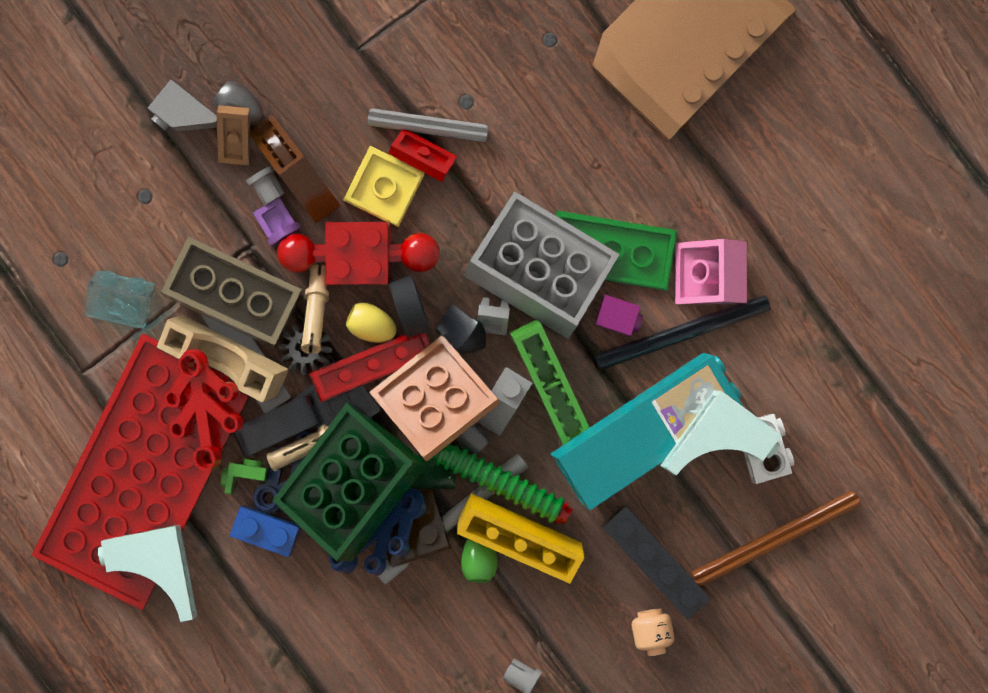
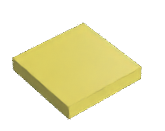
(384, 186)

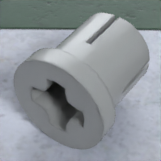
(266, 185)
(522, 676)

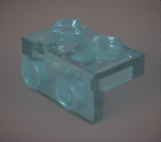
(119, 299)

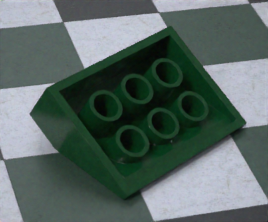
(349, 483)

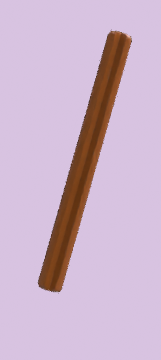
(776, 538)

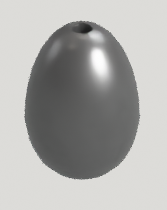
(238, 95)

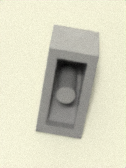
(180, 110)
(510, 392)

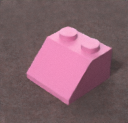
(711, 272)

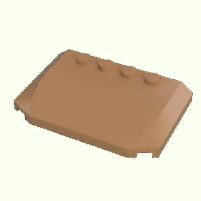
(680, 52)

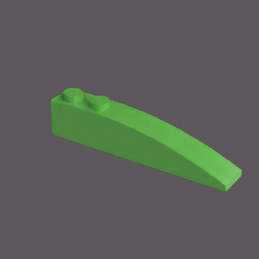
(549, 381)

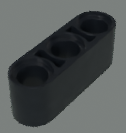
(277, 426)

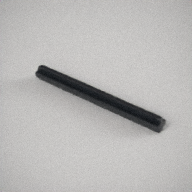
(683, 332)

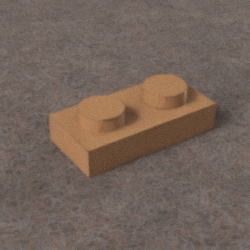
(233, 135)

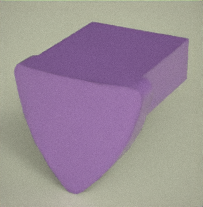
(276, 221)

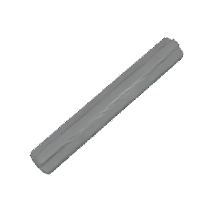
(428, 125)

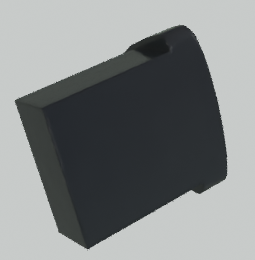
(462, 331)

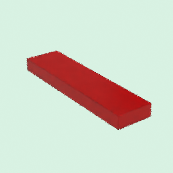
(367, 366)

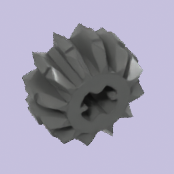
(299, 356)

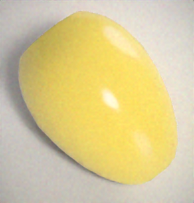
(370, 323)

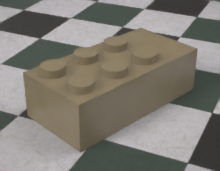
(231, 292)

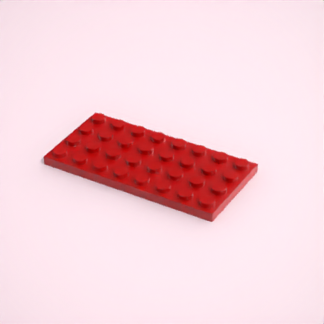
(132, 474)

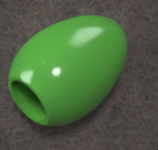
(478, 562)

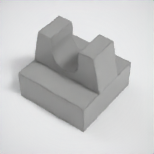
(494, 318)

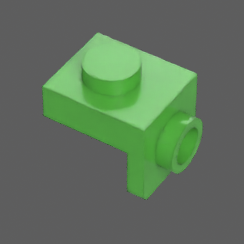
(250, 469)

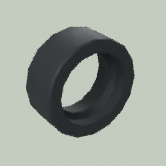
(409, 306)

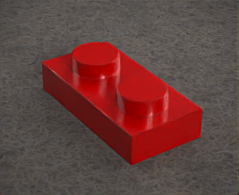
(422, 155)

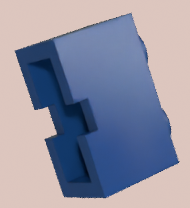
(265, 531)

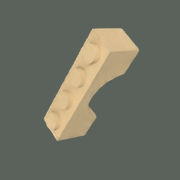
(248, 369)

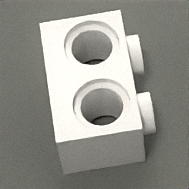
(785, 459)

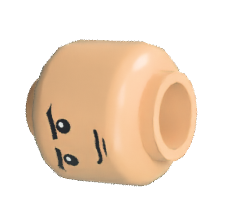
(653, 631)

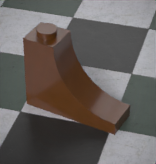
(294, 168)

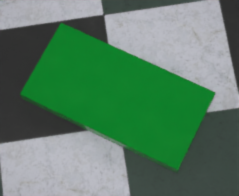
(643, 249)

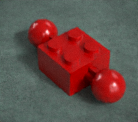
(358, 253)

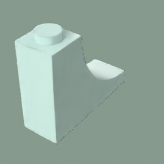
(721, 426)
(157, 556)

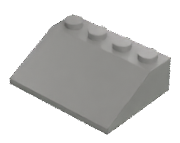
(541, 265)

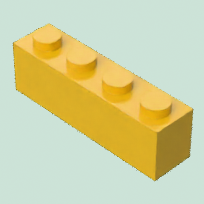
(520, 538)

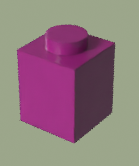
(618, 316)

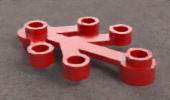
(201, 405)

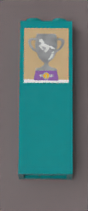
(640, 431)

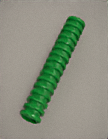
(495, 479)

